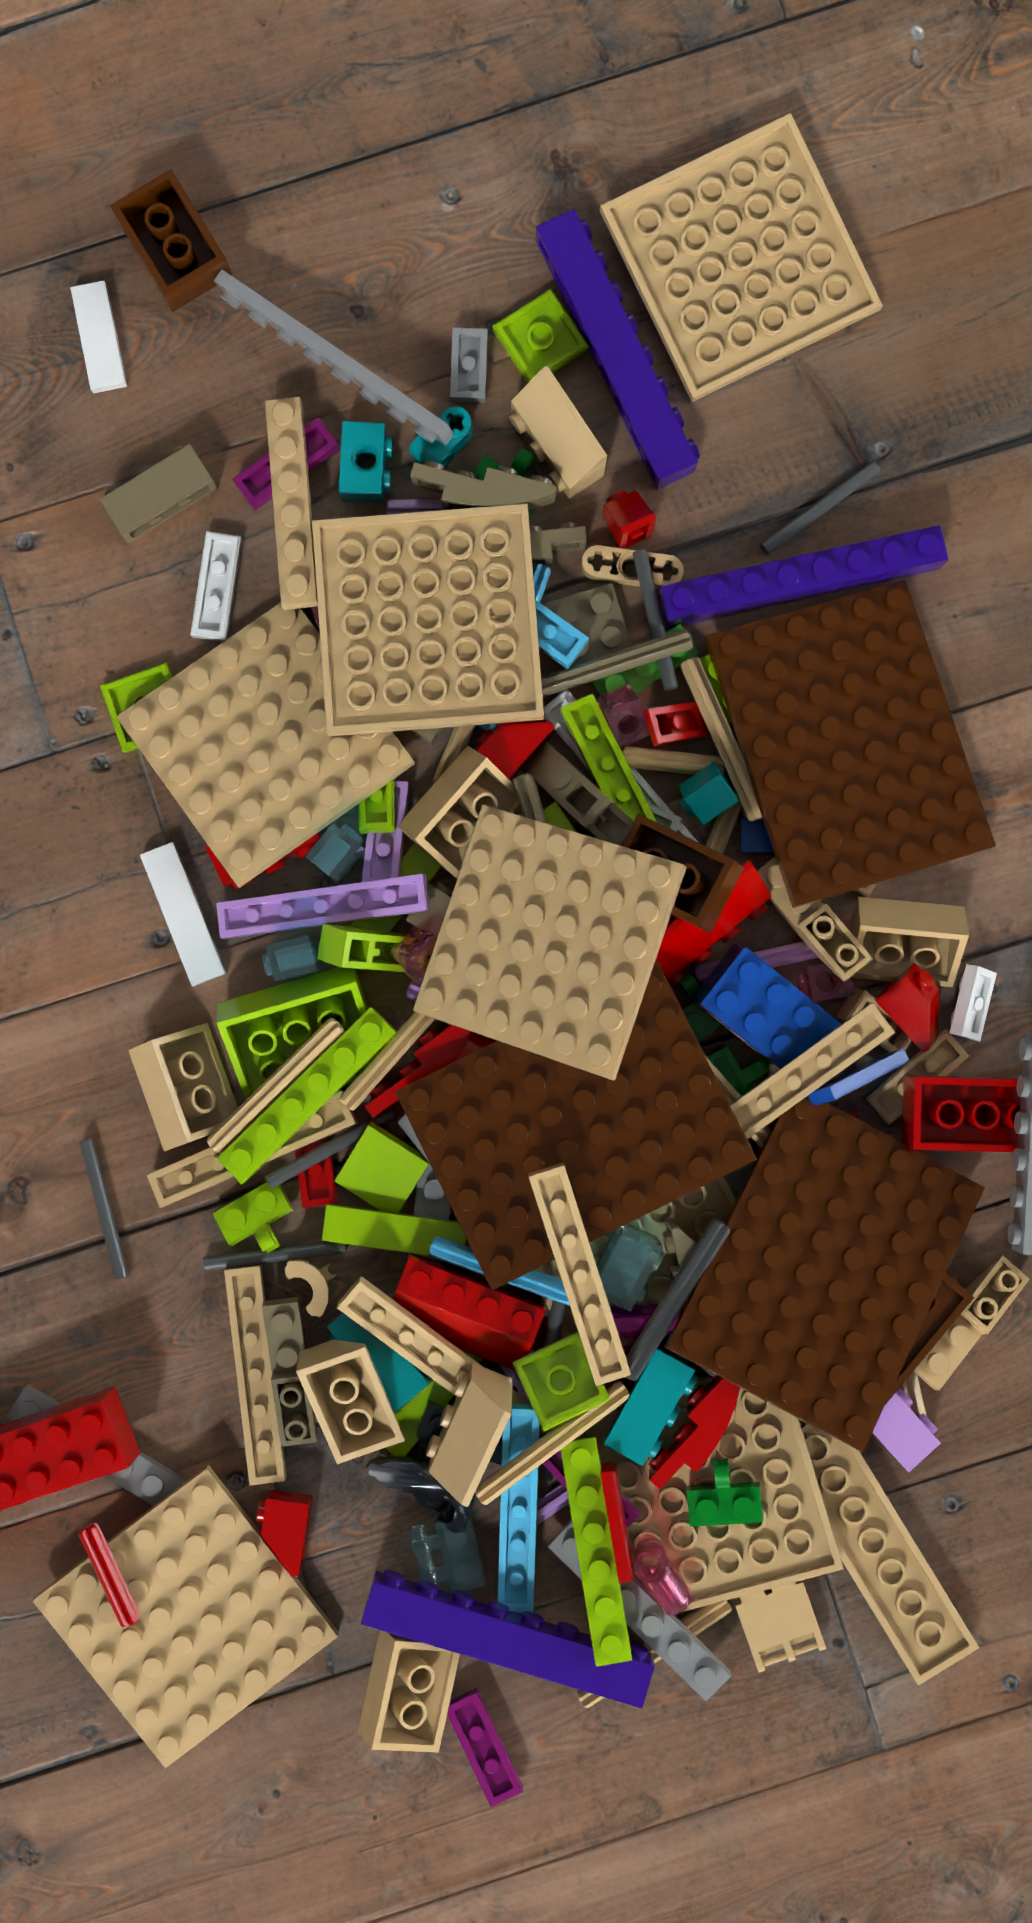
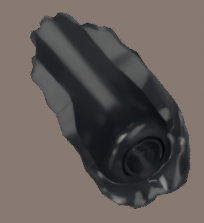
(413, 1477)

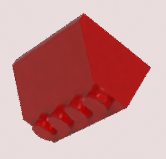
(687, 943)
(468, 1313)

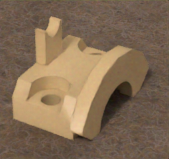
(316, 1278)

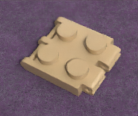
(777, 1621)

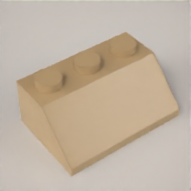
(558, 434)
(441, 825)
(910, 933)
(184, 1085)
(348, 1399)
(470, 1431)
(407, 1695)

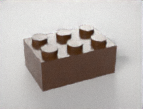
(170, 239)
(708, 873)

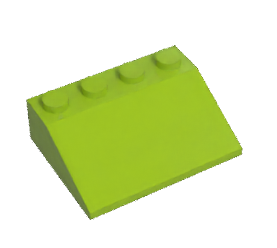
(274, 1022)

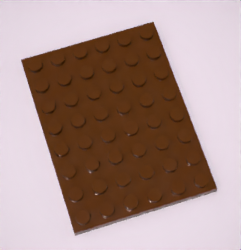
(849, 743)
(621, 1140)
(826, 1270)

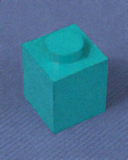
(707, 794)

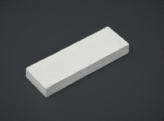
(98, 337)
(216, 586)

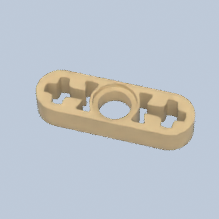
(624, 554)

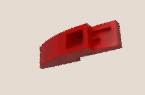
(434, 1053)
(711, 1412)

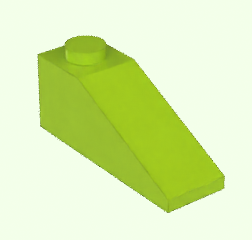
(359, 947)

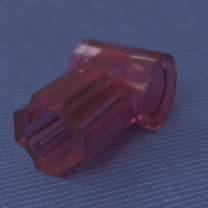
(662, 1578)

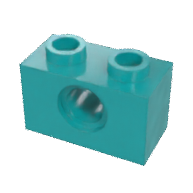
(361, 441)

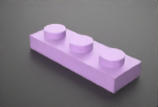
(385, 850)

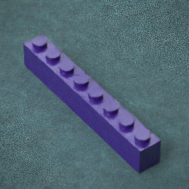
(616, 349)
(802, 577)
(503, 1637)

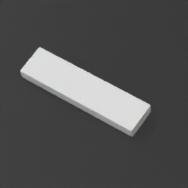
(183, 914)

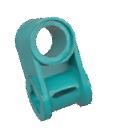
(436, 451)

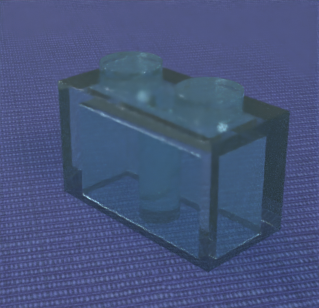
(337, 852)
(292, 959)
(627, 1265)

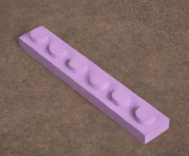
(323, 906)

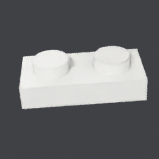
(972, 1002)

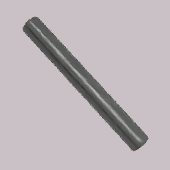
(676, 1297)

